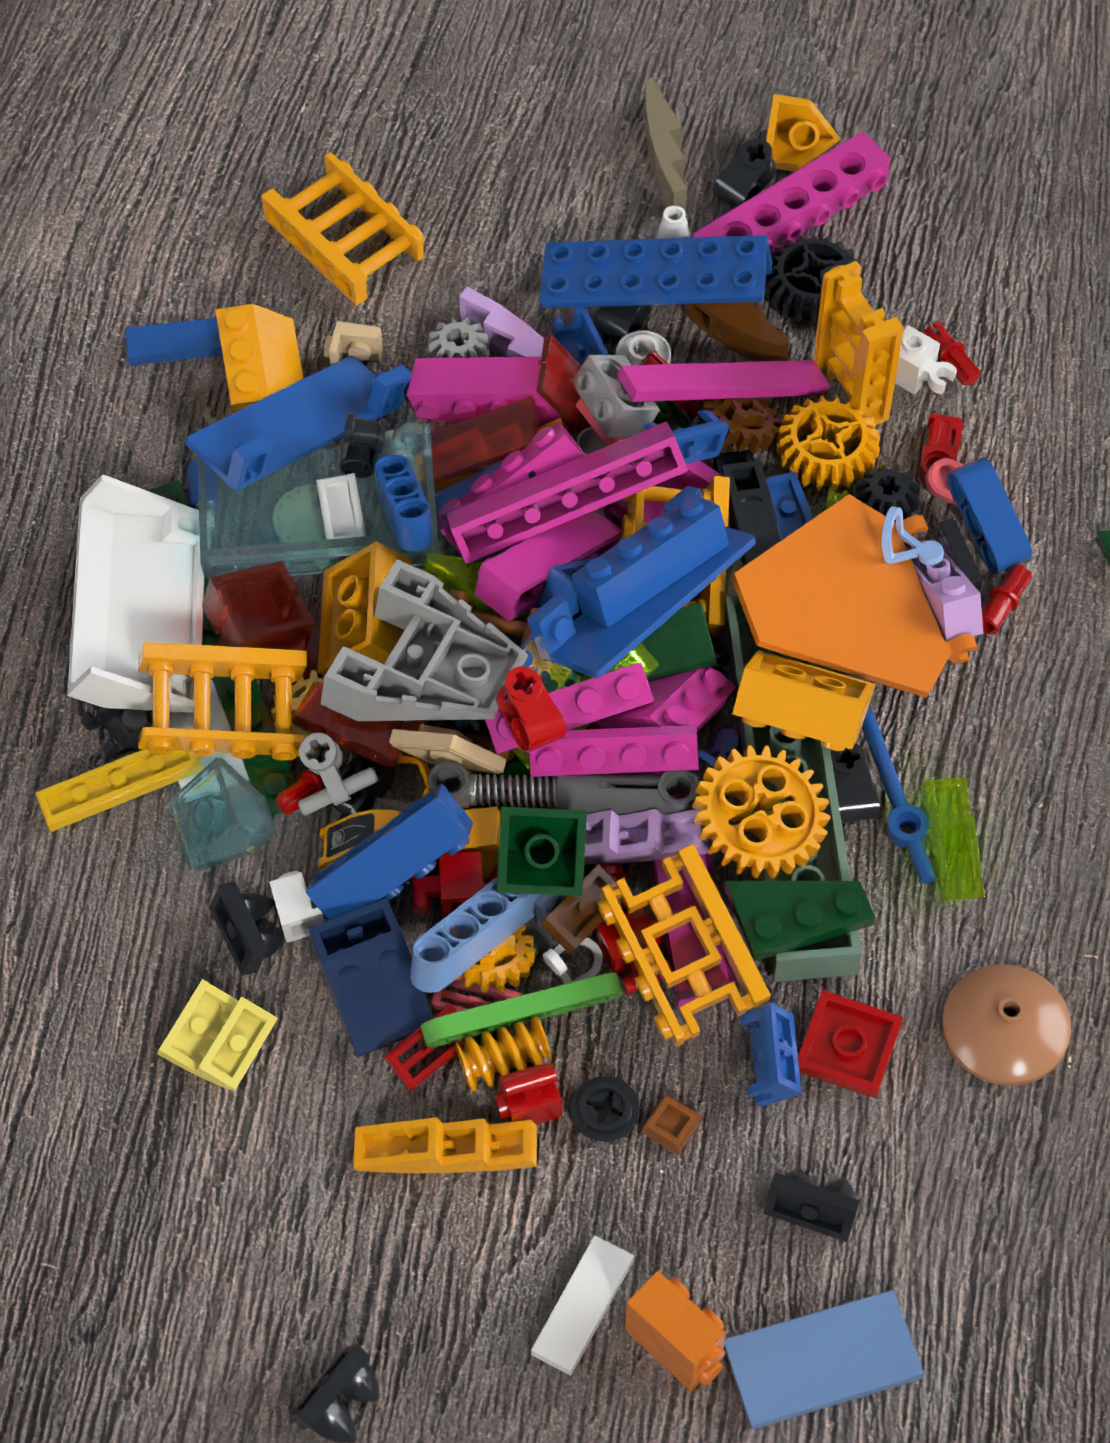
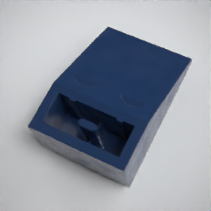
(369, 976)

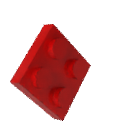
(849, 1044)

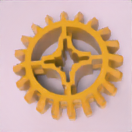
(822, 456)

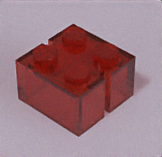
(252, 609)

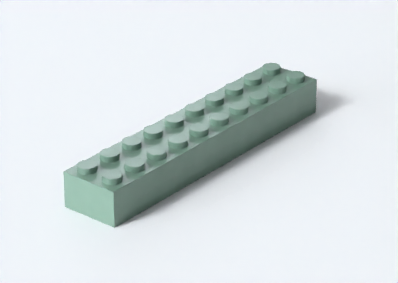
(841, 953)

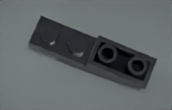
(749, 500)

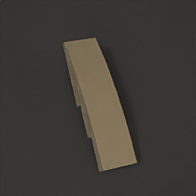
(664, 146)

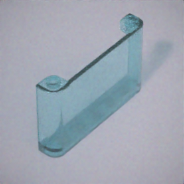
(283, 513)

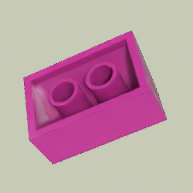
(678, 700)

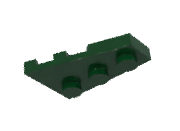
(796, 913)

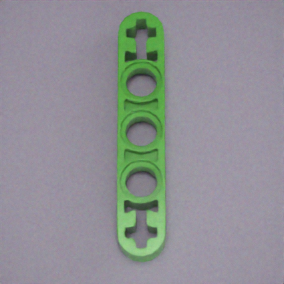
(521, 1008)

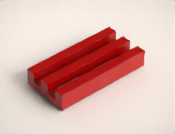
(400, 1069)

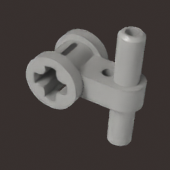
(337, 789)

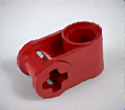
(530, 711)

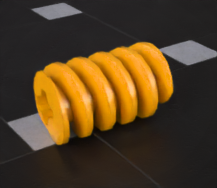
(504, 1053)

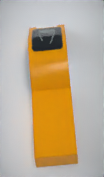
(353, 829)

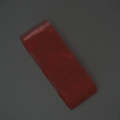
(361, 737)

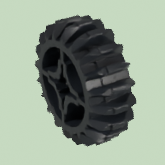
(799, 274)

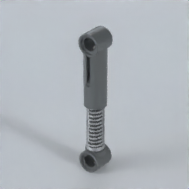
(590, 792)

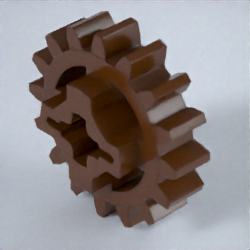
(749, 421)

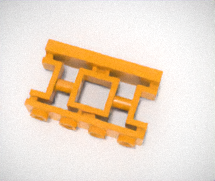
(857, 343)
(714, 931)

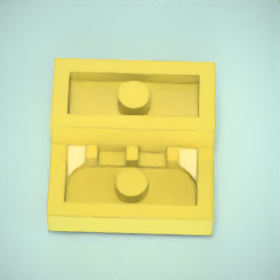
(217, 1036)

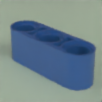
(403, 502)
(989, 515)

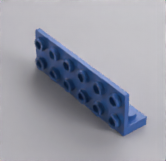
(655, 271)
(296, 420)
(596, 649)

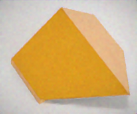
(797, 132)

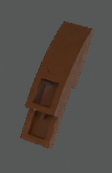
(741, 329)

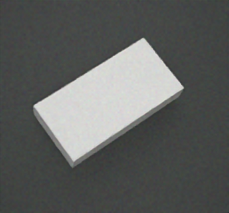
(341, 507)

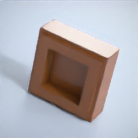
(672, 1124)

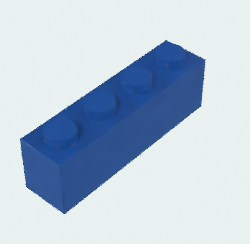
(650, 560)
(392, 855)

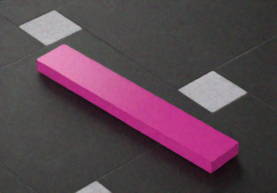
(722, 380)

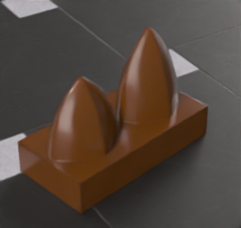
(578, 915)

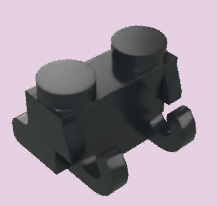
(122, 724)

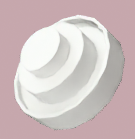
(640, 343)

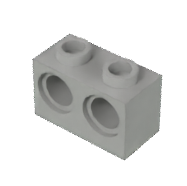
(608, 399)

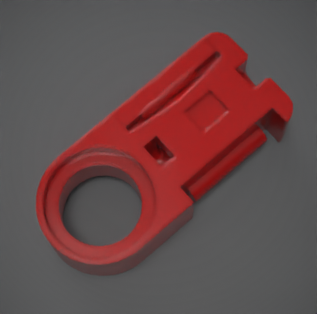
(942, 441)

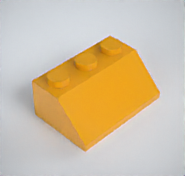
(257, 353)
(350, 606)
(803, 700)

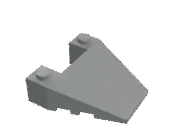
(440, 667)

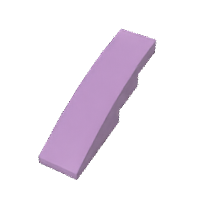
(505, 330)
(640, 836)

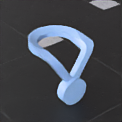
(927, 552)

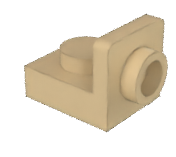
(354, 340)

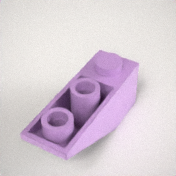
(950, 596)

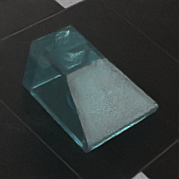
(220, 817)

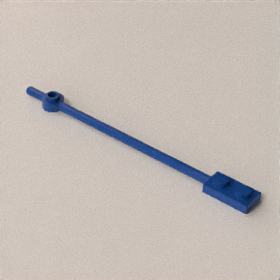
(791, 514)

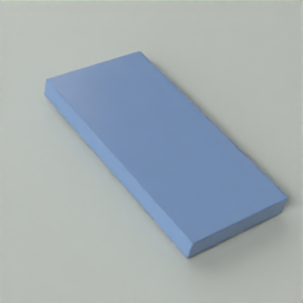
(822, 1359)

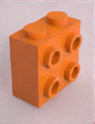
(676, 1330)

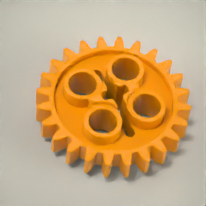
(778, 843)

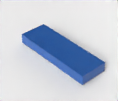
(173, 341)

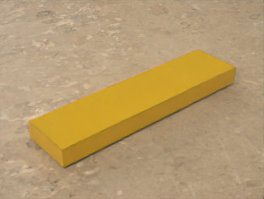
(113, 785)

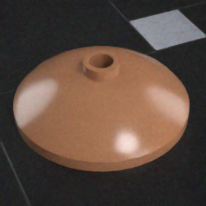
(1001, 1046)

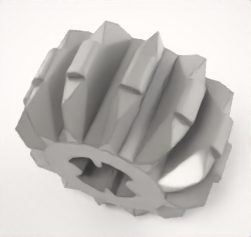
(458, 340)

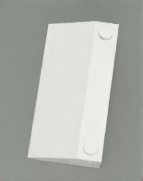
(132, 586)

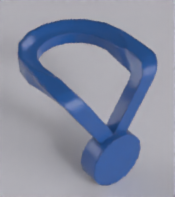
(724, 742)

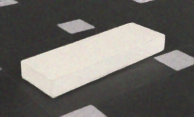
(582, 1305)

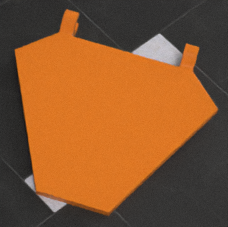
(843, 607)

